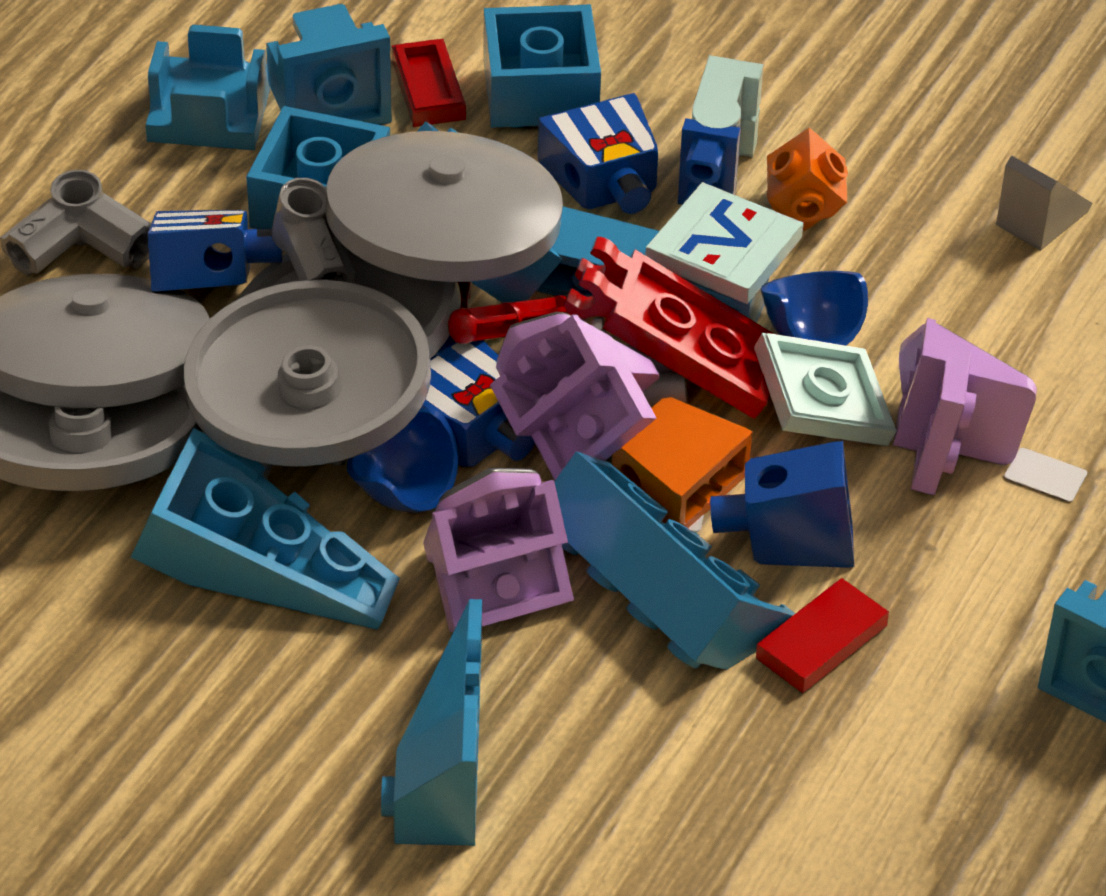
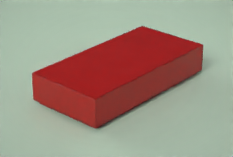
(428, 82)
(822, 635)

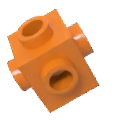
(806, 179)

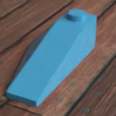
(245, 538)
(438, 754)

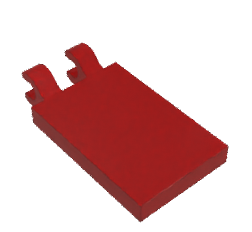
(673, 324)

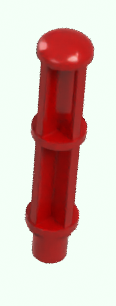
(493, 321)

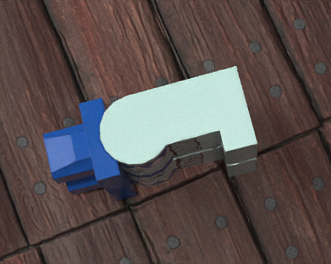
(721, 125)

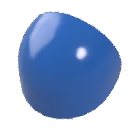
(818, 305)
(412, 466)

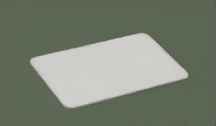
(1046, 474)

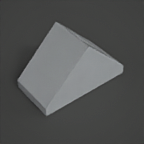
(1037, 205)

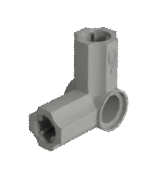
(77, 216)
(305, 235)

